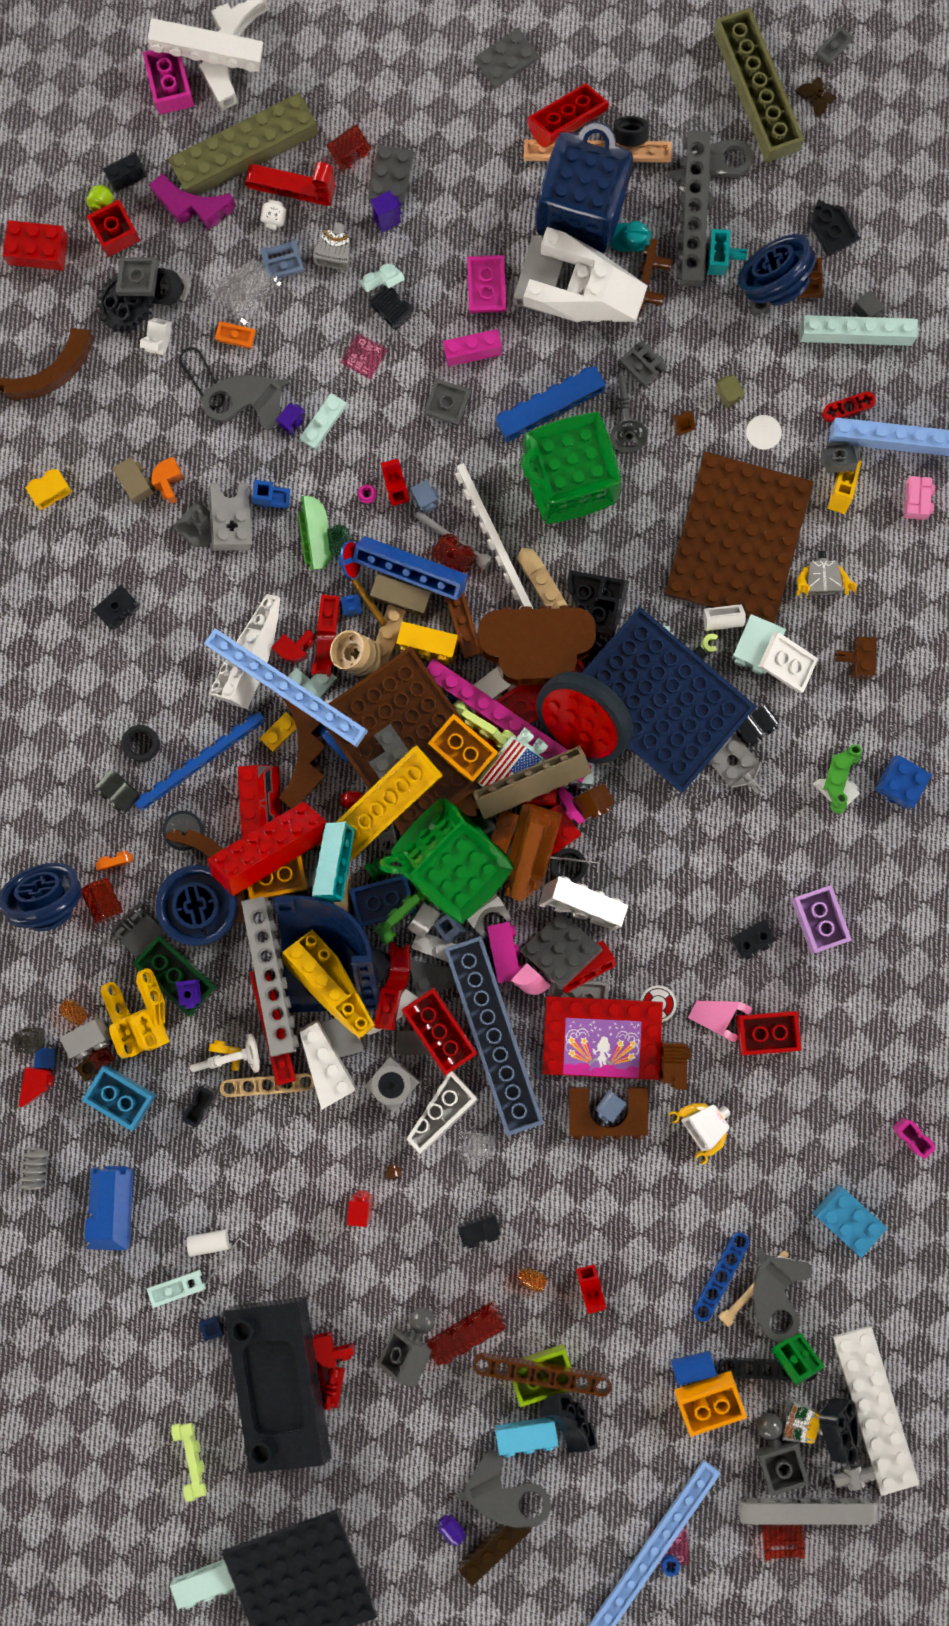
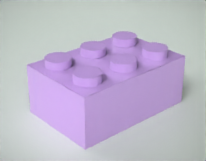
(821, 919)

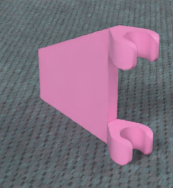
(717, 1015)

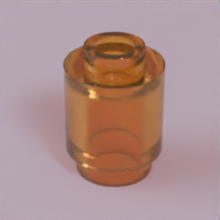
(73, 1012)
(532, 1279)

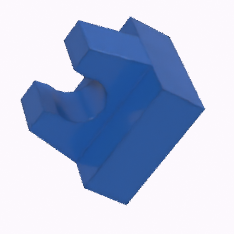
(351, 605)

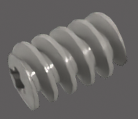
(34, 1168)

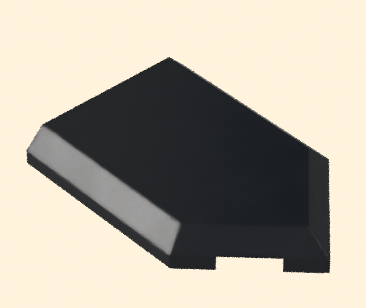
(832, 228)

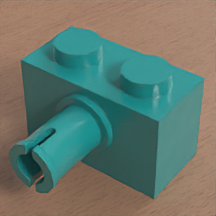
(721, 252)

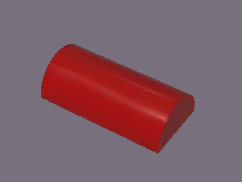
(566, 114)
(439, 1031)

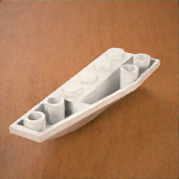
(258, 636)

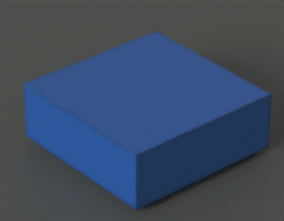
(45, 1058)

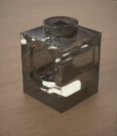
(29, 1040)

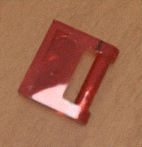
(782, 1535)

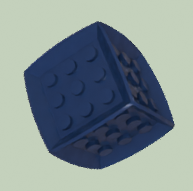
(585, 187)

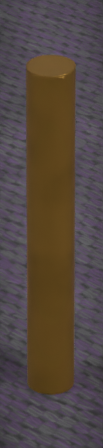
(368, 601)

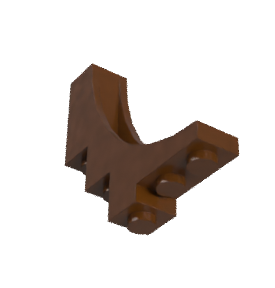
(306, 776)

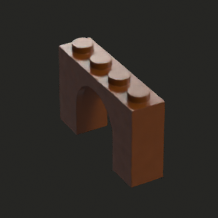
(633, 1124)

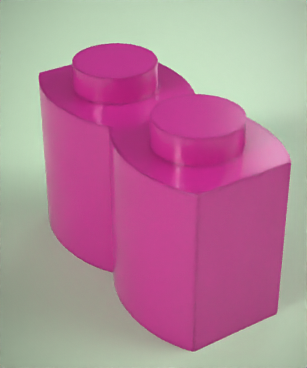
(916, 1142)

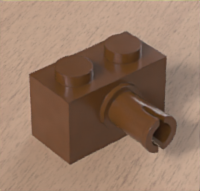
(862, 657)
(594, 802)

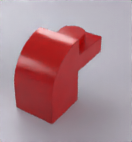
(394, 482)
(292, 651)
(591, 1289)
(327, 1353)

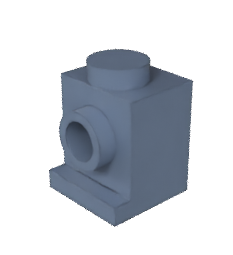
(448, 934)

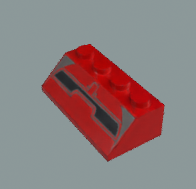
(258, 796)

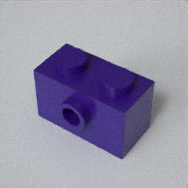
(386, 211)

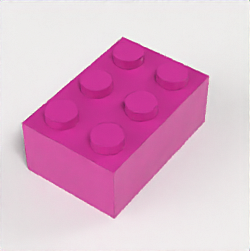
(168, 81)

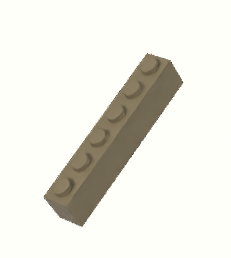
(532, 782)

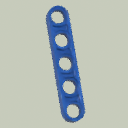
(712, 1283)

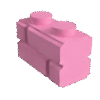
(918, 498)

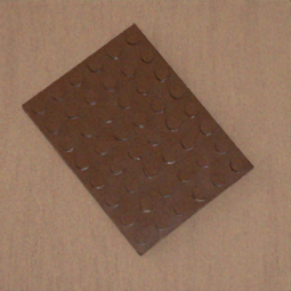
(739, 536)
(417, 709)

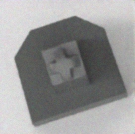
(195, 525)

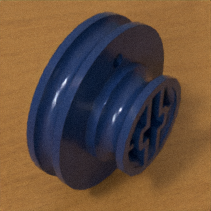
(778, 270)
(41, 896)
(177, 906)

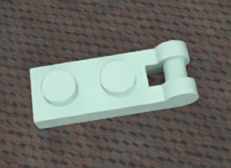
(175, 1289)

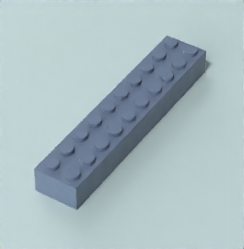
(494, 1036)

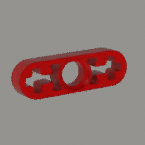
(840, 404)

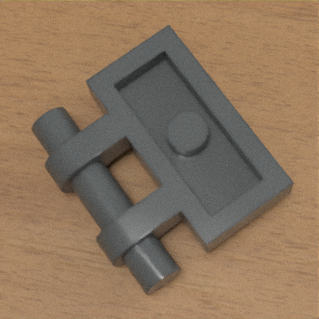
(639, 367)

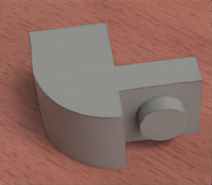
(422, 920)

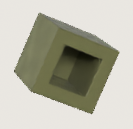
(729, 390)

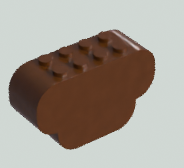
(536, 642)

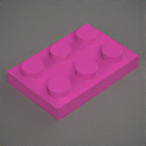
(486, 284)

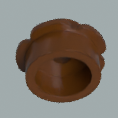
(393, 1172)

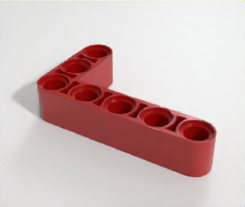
(314, 189)

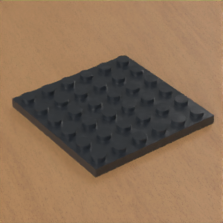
(301, 1576)

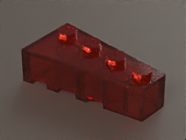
(466, 1333)

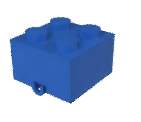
(902, 782)

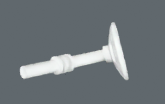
(249, 1053)

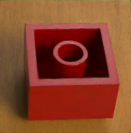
(113, 228)

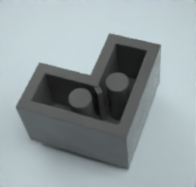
(393, 749)

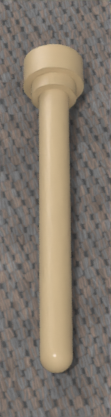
(728, 1315)

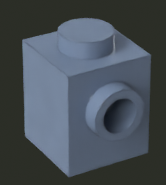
(425, 496)

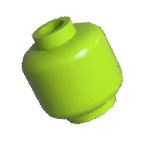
(99, 197)

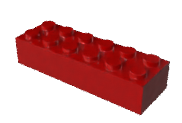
(267, 848)

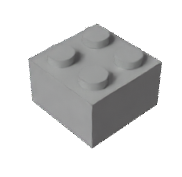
(86, 1038)

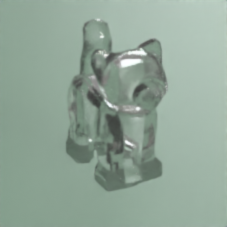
(478, 1146)

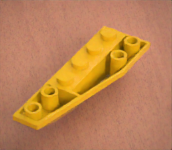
(327, 981)

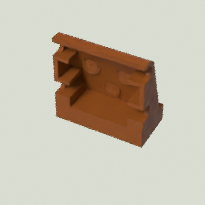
(532, 849)

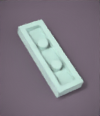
(323, 421)

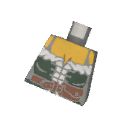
(800, 1422)

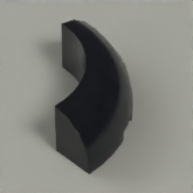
(572, 1421)

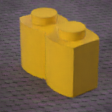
(48, 489)

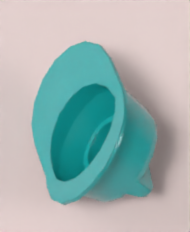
(631, 237)

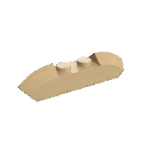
(540, 578)

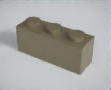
(400, 594)

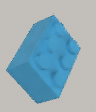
(119, 1097)
(849, 1220)

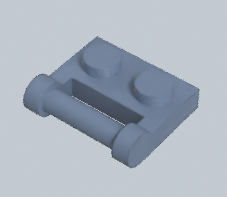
(286, 264)

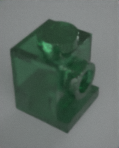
(334, 535)

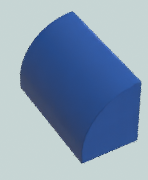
(693, 1367)

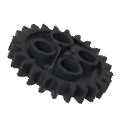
(115, 315)

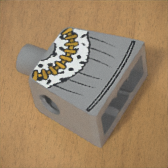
(334, 249)

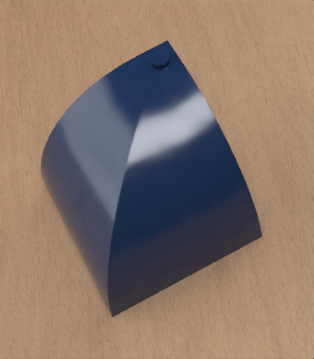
(340, 933)

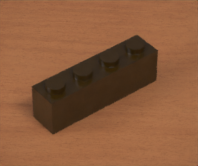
(491, 1551)

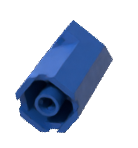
(110, 1208)

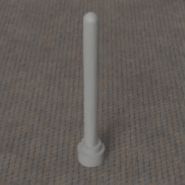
(482, 559)

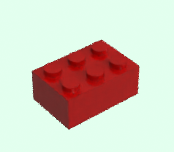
(35, 245)
(768, 1033)

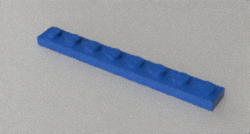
(193, 765)

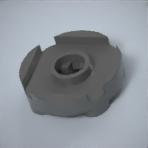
(834, 464)

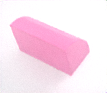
(530, 981)

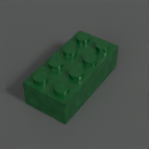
(171, 967)

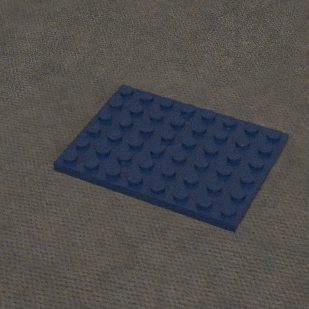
(674, 698)

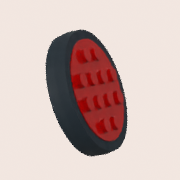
(584, 714)

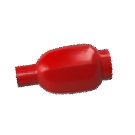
(349, 798)

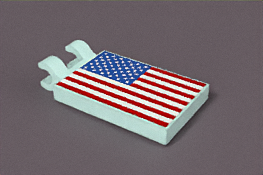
(513, 757)

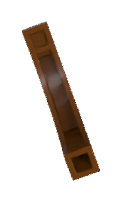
(56, 374)
(207, 847)

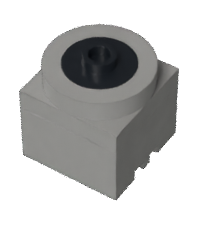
(392, 1083)

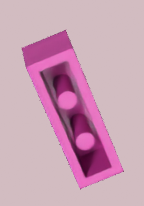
(472, 347)
(504, 951)

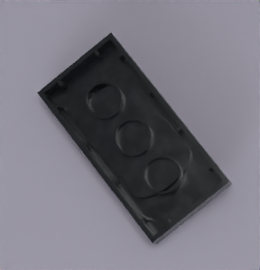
(277, 1385)

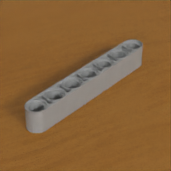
(809, 1511)

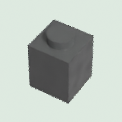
(868, 306)

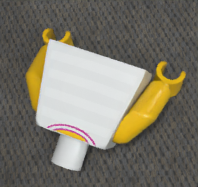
(706, 1126)

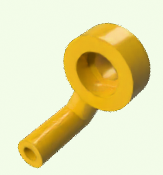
(220, 1047)

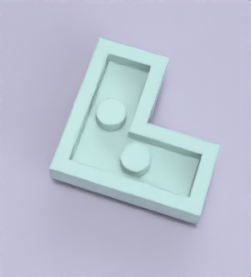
(387, 275)
(317, 684)

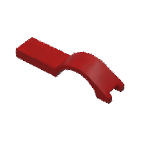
(326, 634)
(391, 992)

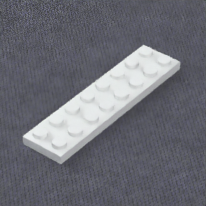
(876, 1410)

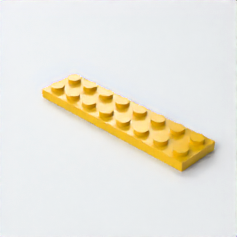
(389, 798)

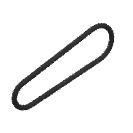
(204, 361)

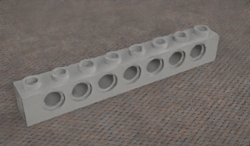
(251, 909)

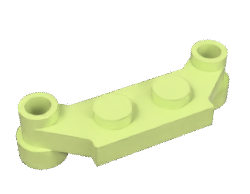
(485, 729)
(195, 1465)

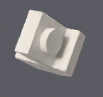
(157, 336)

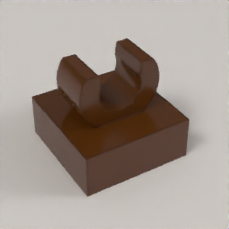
(684, 423)

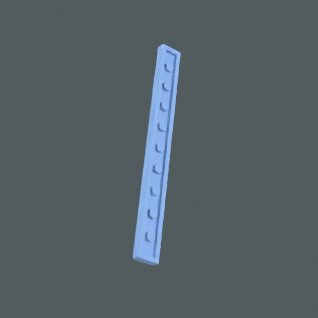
(286, 687)
(656, 1546)

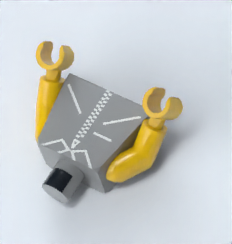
(824, 578)

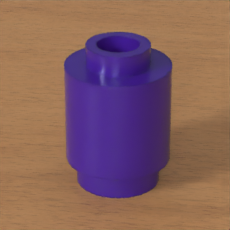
(451, 1530)

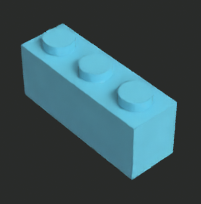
(526, 1436)

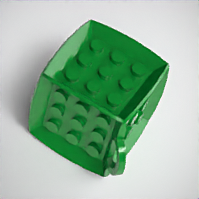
(571, 467)
(450, 861)

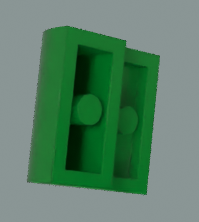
(797, 1358)

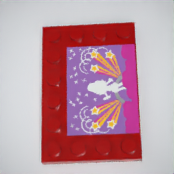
(602, 1037)

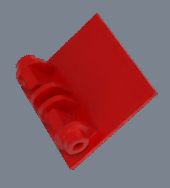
(331, 1385)

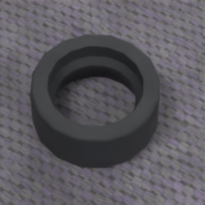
(631, 131)
(174, 287)
(140, 757)
(572, 852)

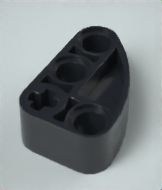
(840, 1430)

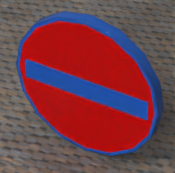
(349, 567)

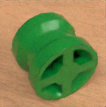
(374, 870)

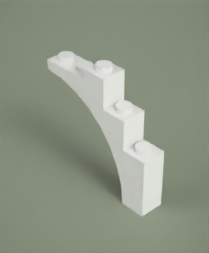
(230, 22)

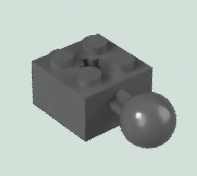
(405, 1352)
(777, 1454)

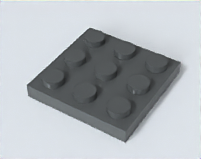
(561, 950)

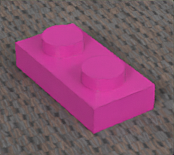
(567, 802)

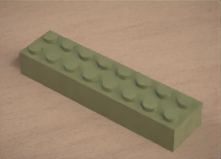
(758, 85)
(244, 144)

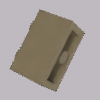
(133, 481)

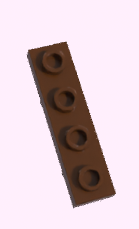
(652, 261)

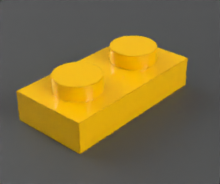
(279, 732)

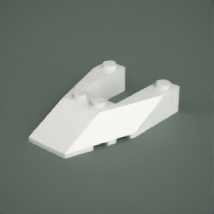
(596, 289)

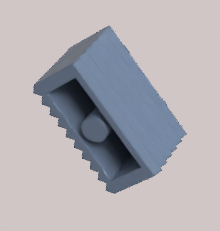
(609, 1107)

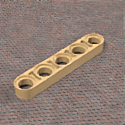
(258, 1088)

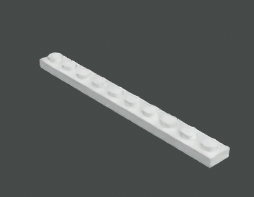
(494, 541)

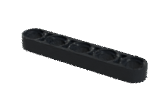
(757, 1372)

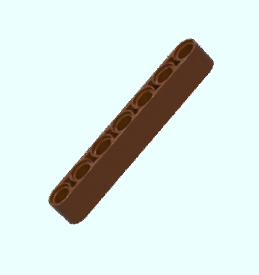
(549, 1381)

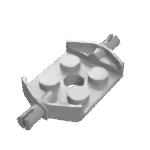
(745, 770)

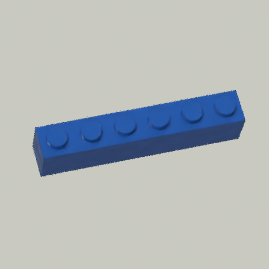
(550, 403)
(410, 568)

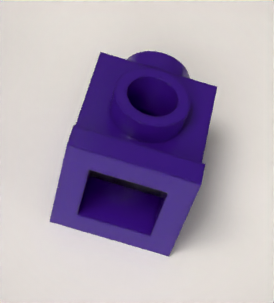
(291, 418)
(193, 987)

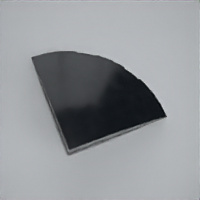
(599, 596)

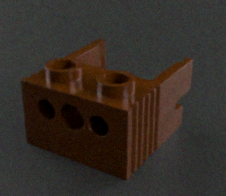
(674, 1064)

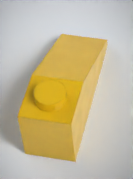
(843, 490)

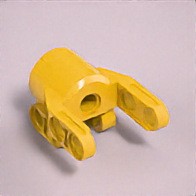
(141, 1029)

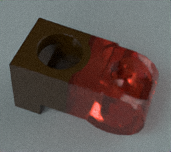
(94, 1063)

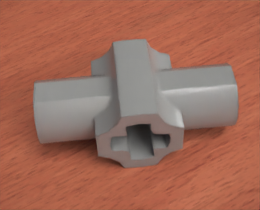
(854, 1477)

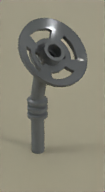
(628, 429)

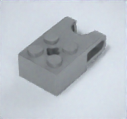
(232, 513)

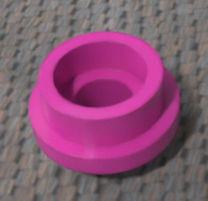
(367, 488)

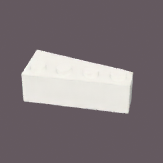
(583, 903)
(327, 1069)
(445, 1108)

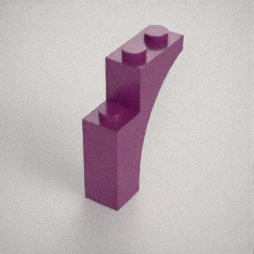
(184, 205)

